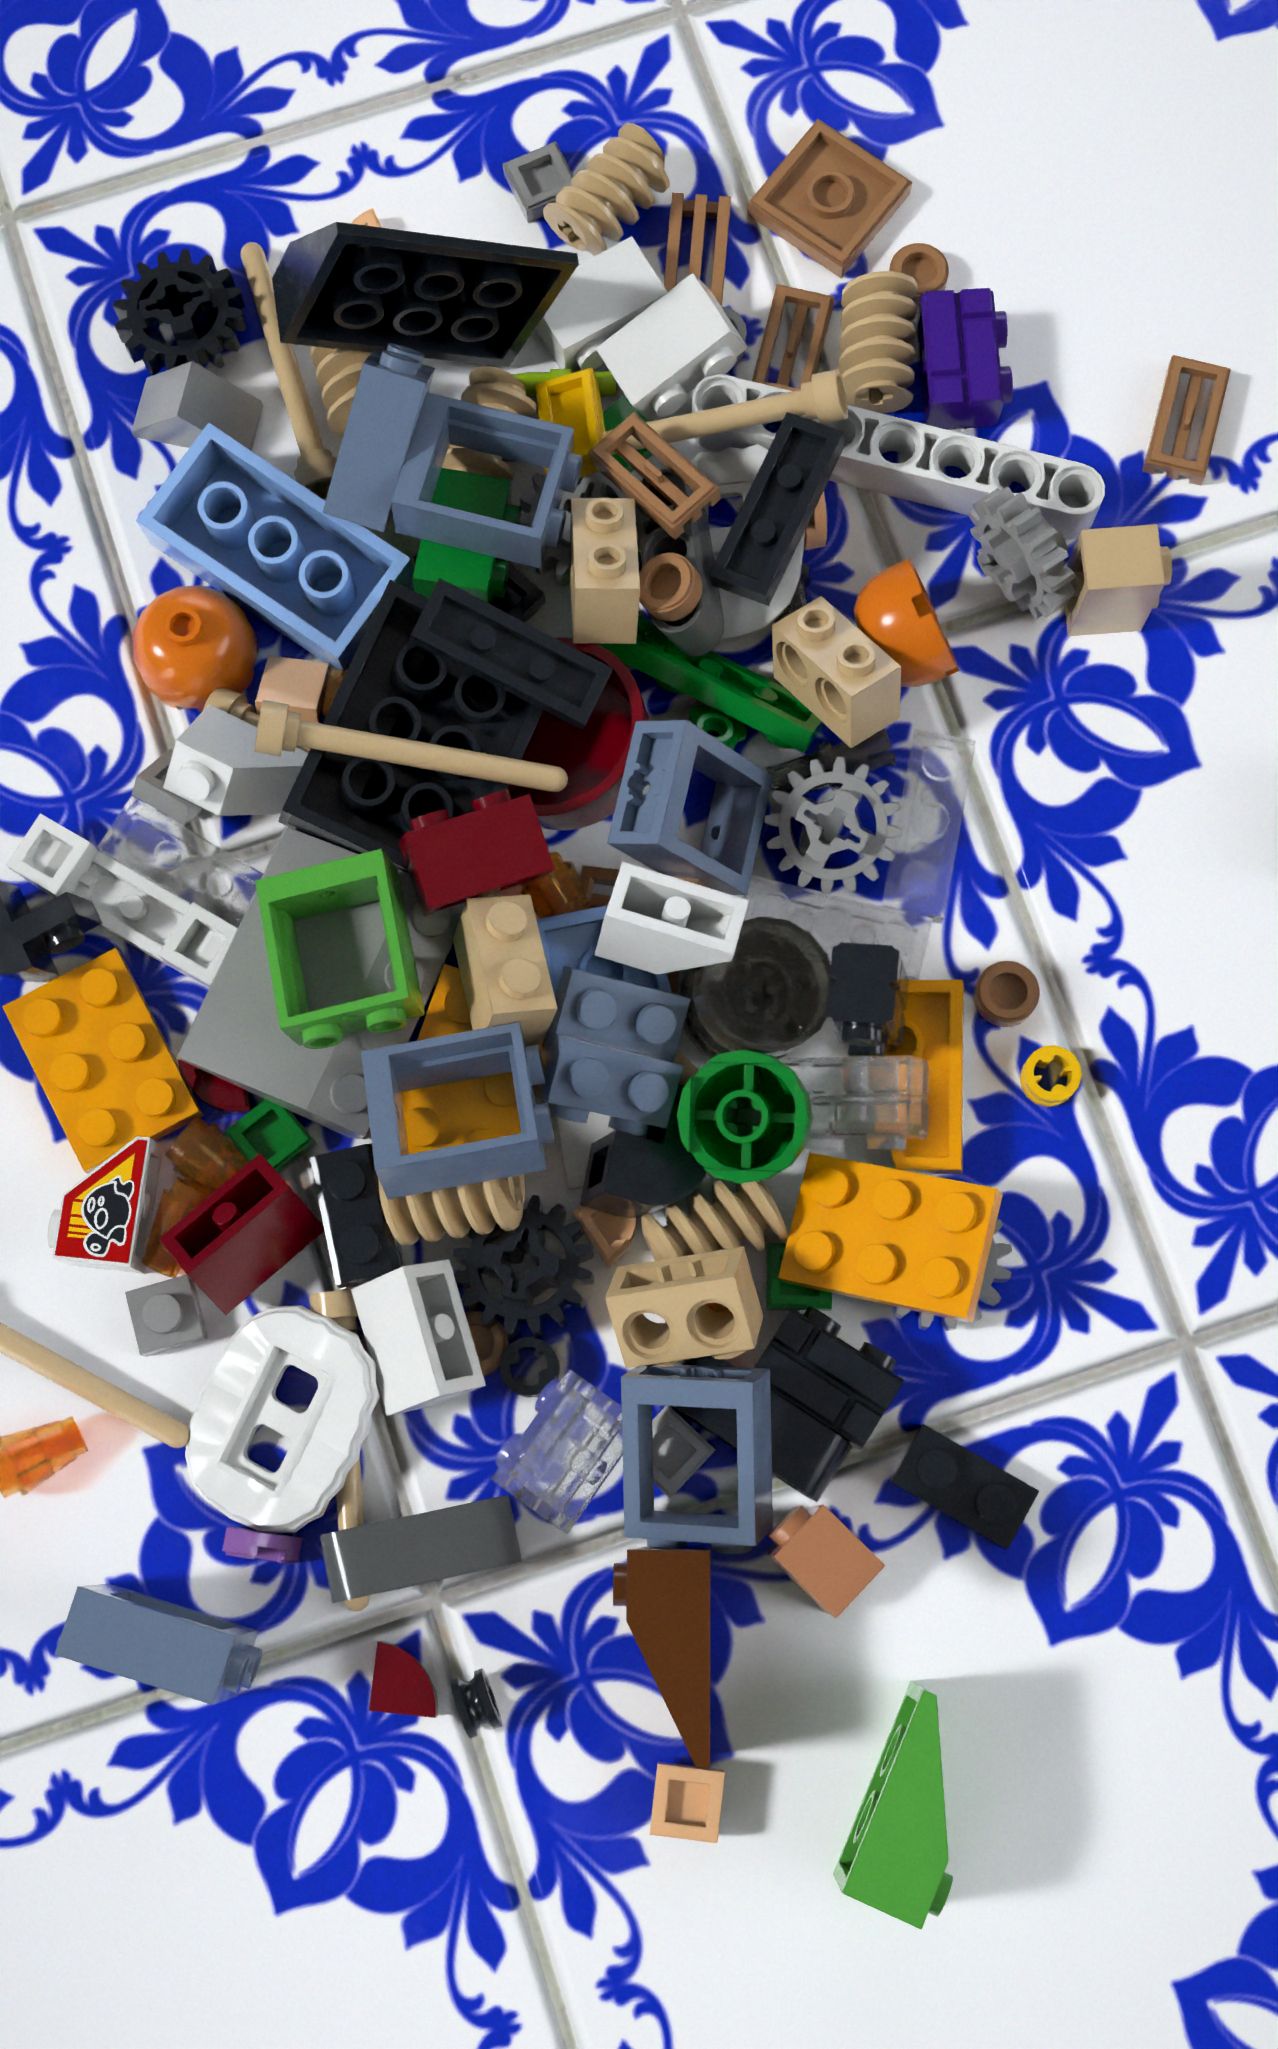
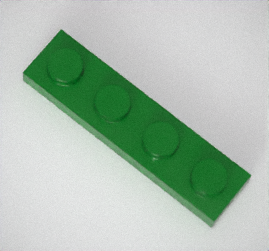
(722, 686)

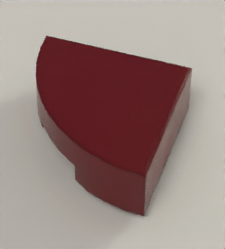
(216, 1091)
(401, 1683)

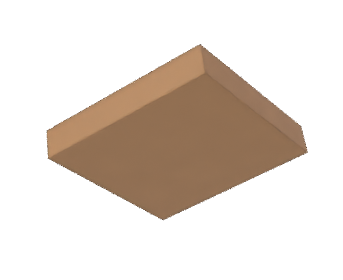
(829, 198)

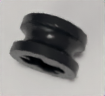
(512, 1357)
(476, 1703)

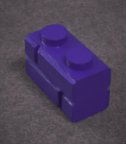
(961, 358)

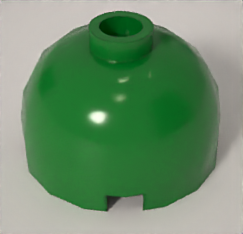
(745, 1116)

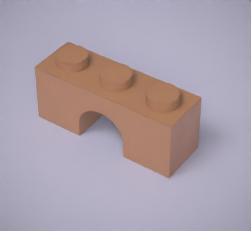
(823, 1557)

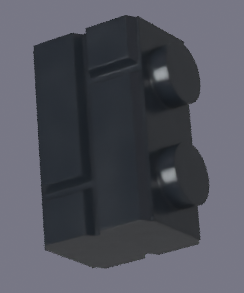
(867, 998)
(353, 1217)
(828, 1376)

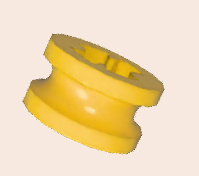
(1041, 1059)

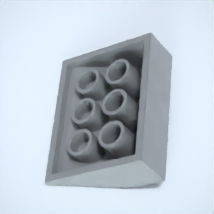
(342, 962)

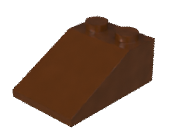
(670, 1621)

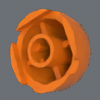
(903, 623)
(194, 644)

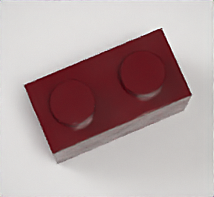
(475, 852)
(242, 1234)

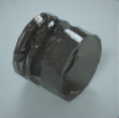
(787, 984)

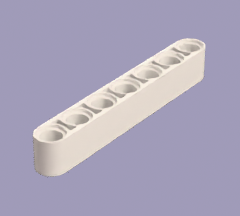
(927, 452)

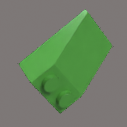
(900, 1832)

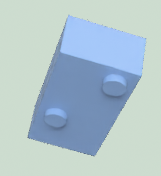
(272, 546)

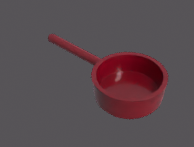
(589, 756)

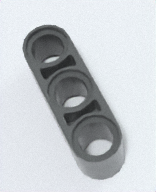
(706, 626)
(420, 1548)

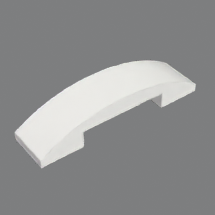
(126, 902)

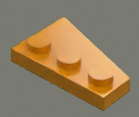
(937, 1035)

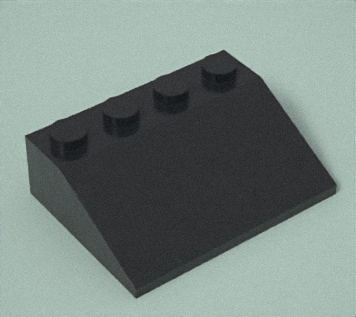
(415, 290)
(411, 696)

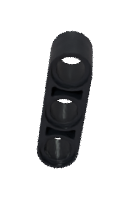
(802, 1448)

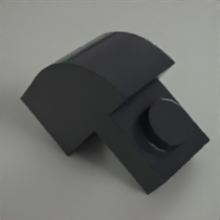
(31, 936)
(640, 1174)

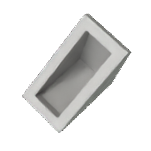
(186, 398)

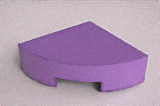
(261, 1545)

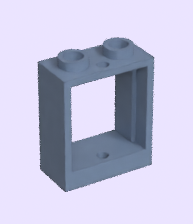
(497, 433)
(378, 436)
(649, 823)
(445, 1061)
(702, 1387)
(159, 1643)

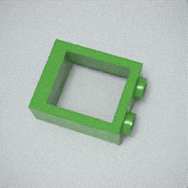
(324, 890)

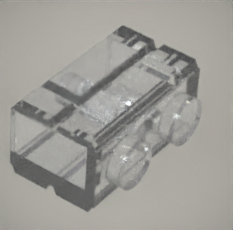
(865, 1099)
(563, 1451)

